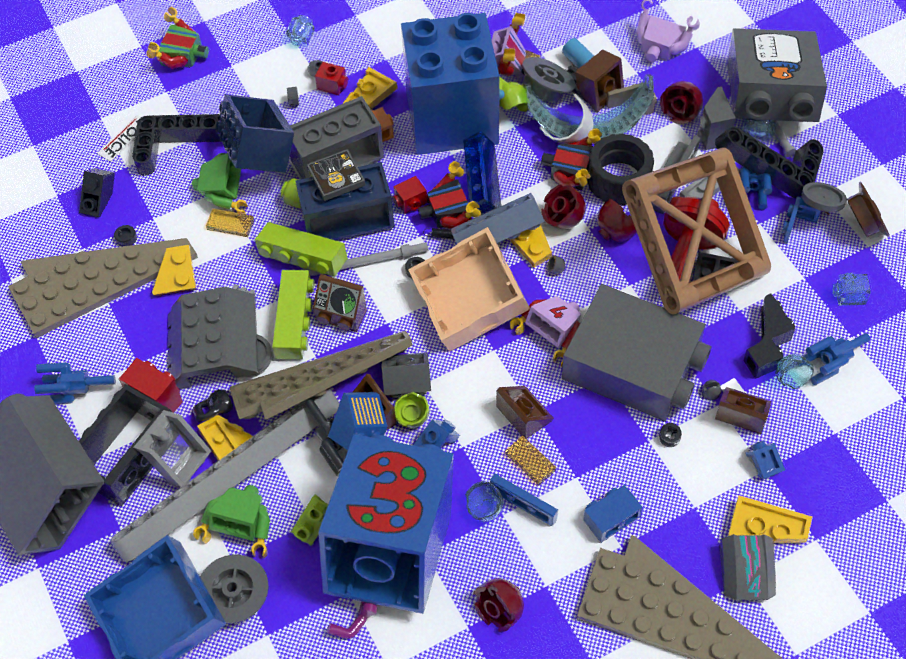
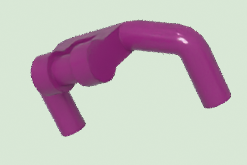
(365, 611)

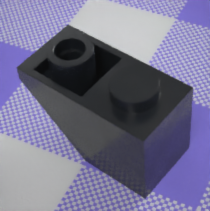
(96, 191)

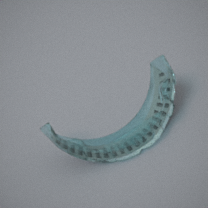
(612, 122)

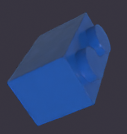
(612, 513)

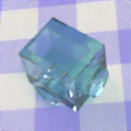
(852, 289)

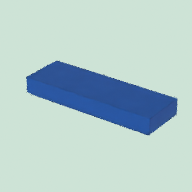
(525, 500)

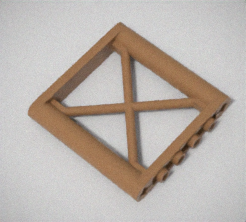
(644, 191)

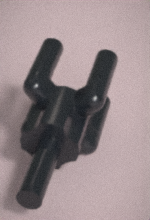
(328, 446)

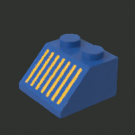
(360, 415)

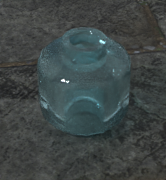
(300, 30)
(760, 129)

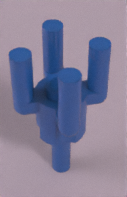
(760, 183)
(833, 355)
(67, 382)

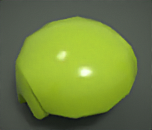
(411, 410)

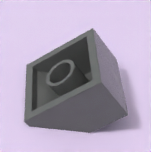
(716, 119)
(406, 374)

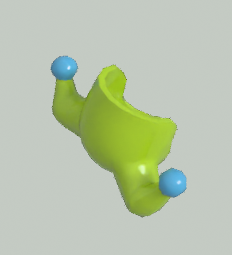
(512, 95)

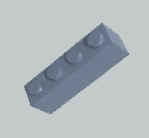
(503, 221)

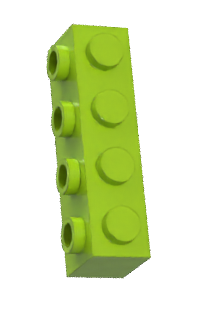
(301, 249)
(292, 314)

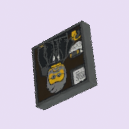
(336, 174)

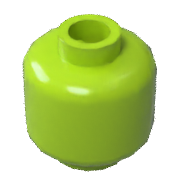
(290, 194)

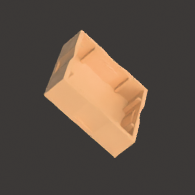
(468, 289)

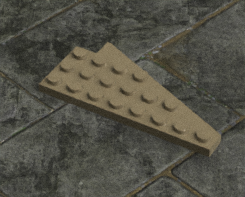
(80, 282)
(295, 384)
(659, 606)

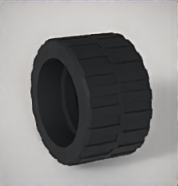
(617, 149)

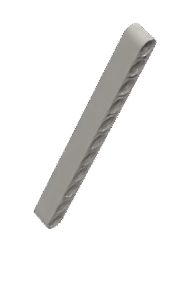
(220, 477)

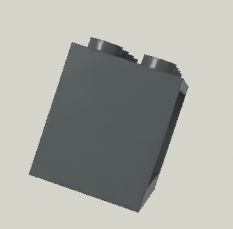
(335, 130)

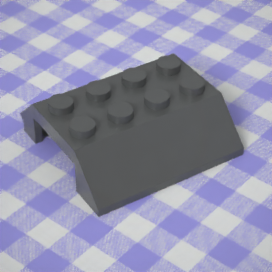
(212, 334)

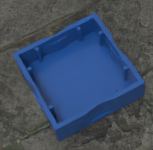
(155, 605)

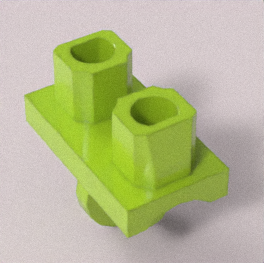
(310, 520)

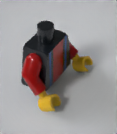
(571, 161)
(448, 202)

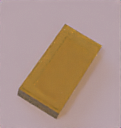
(230, 222)
(530, 460)

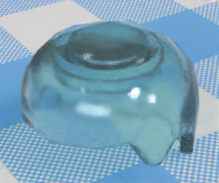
(794, 371)
(484, 501)

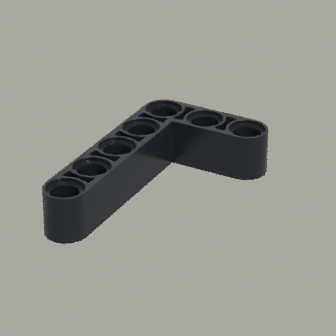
(169, 129)
(760, 159)

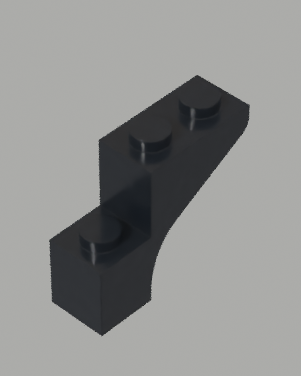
(775, 331)

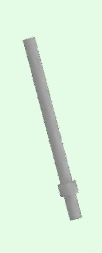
(404, 251)

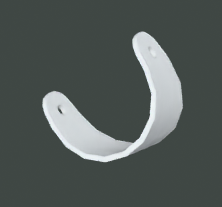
(582, 131)

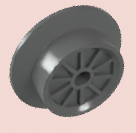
(547, 78)
(243, 577)

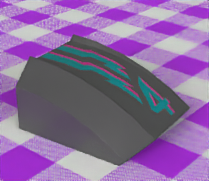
(748, 567)

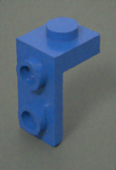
(802, 211)
(438, 433)

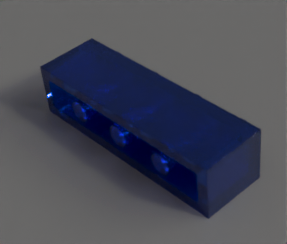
(482, 172)

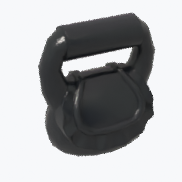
(217, 403)

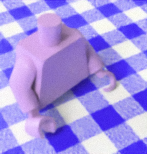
(662, 37)

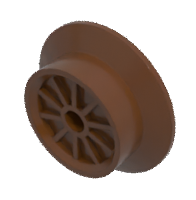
(867, 213)

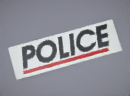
(120, 140)

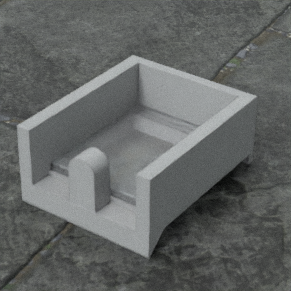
(173, 448)

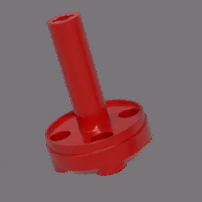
(715, 222)

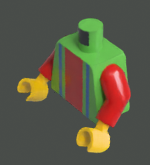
(179, 46)

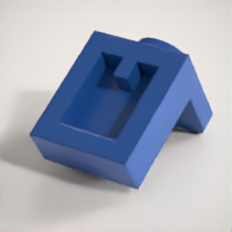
(766, 459)

